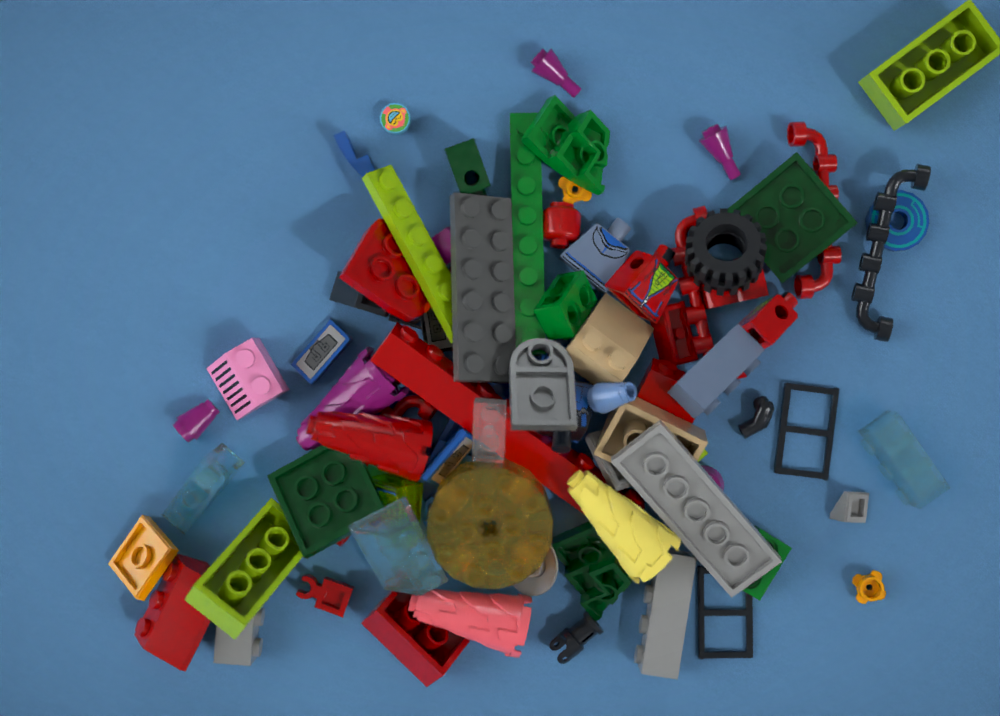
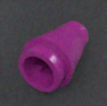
(196, 420)

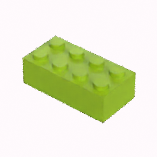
(932, 65)
(247, 571)

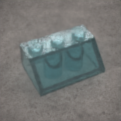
(398, 549)

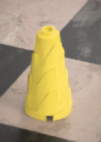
(624, 527)

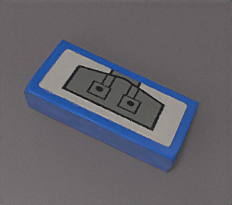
(322, 352)
(448, 457)

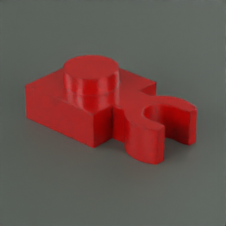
(331, 595)

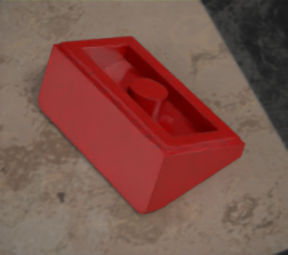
(674, 335)

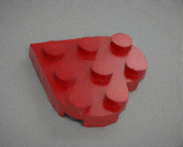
(384, 275)

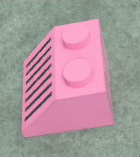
(247, 377)

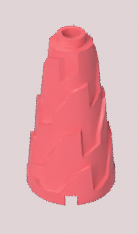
(489, 619)

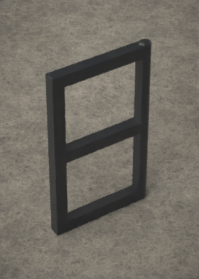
(783, 428)
(748, 612)

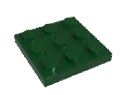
(795, 215)
(323, 497)

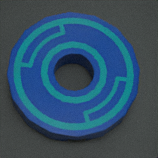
(915, 222)

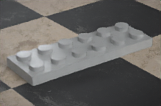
(695, 508)

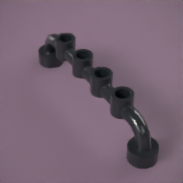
(878, 235)

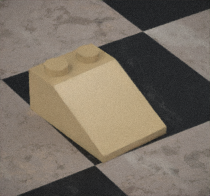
(608, 342)

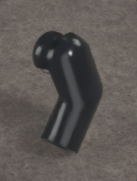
(761, 417)

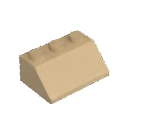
(637, 416)

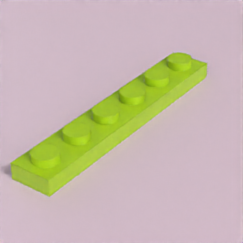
(413, 242)

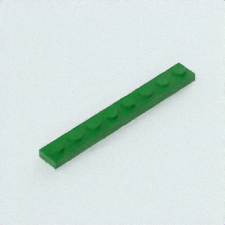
(526, 232)

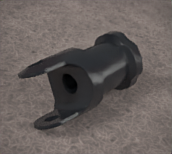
(575, 638)

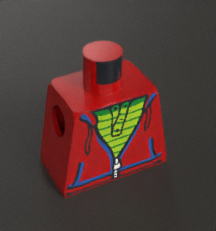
(645, 283)
(771, 318)

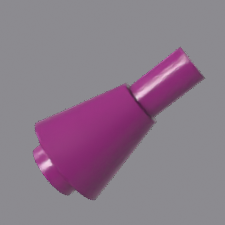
(550, 68)
(718, 145)

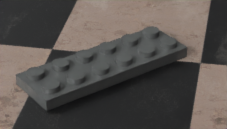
(482, 287)

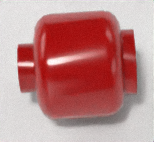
(561, 224)

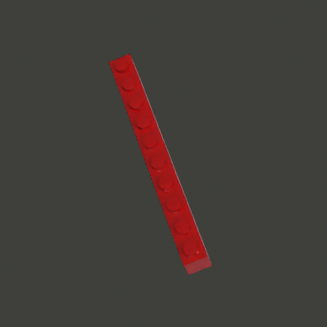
(431, 377)

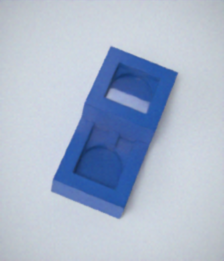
(363, 164)

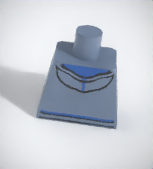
(599, 253)

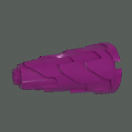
(360, 390)

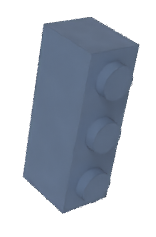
(717, 372)

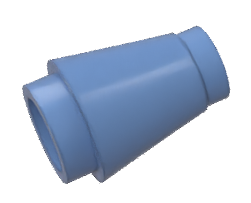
(610, 395)

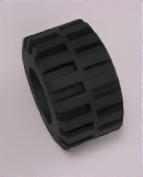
(725, 229)

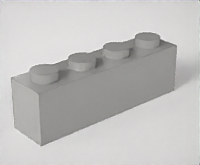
(666, 617)

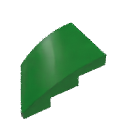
(570, 143)

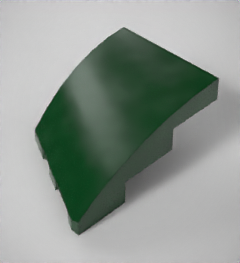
(590, 568)

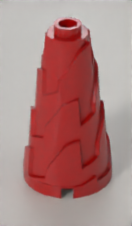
(388, 442)

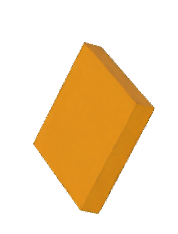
(143, 557)

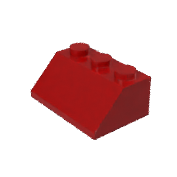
(170, 624)
(417, 645)

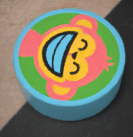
(395, 119)

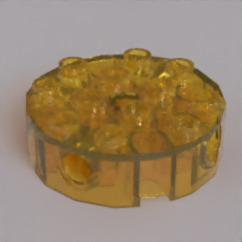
(494, 553)

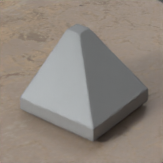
(851, 507)

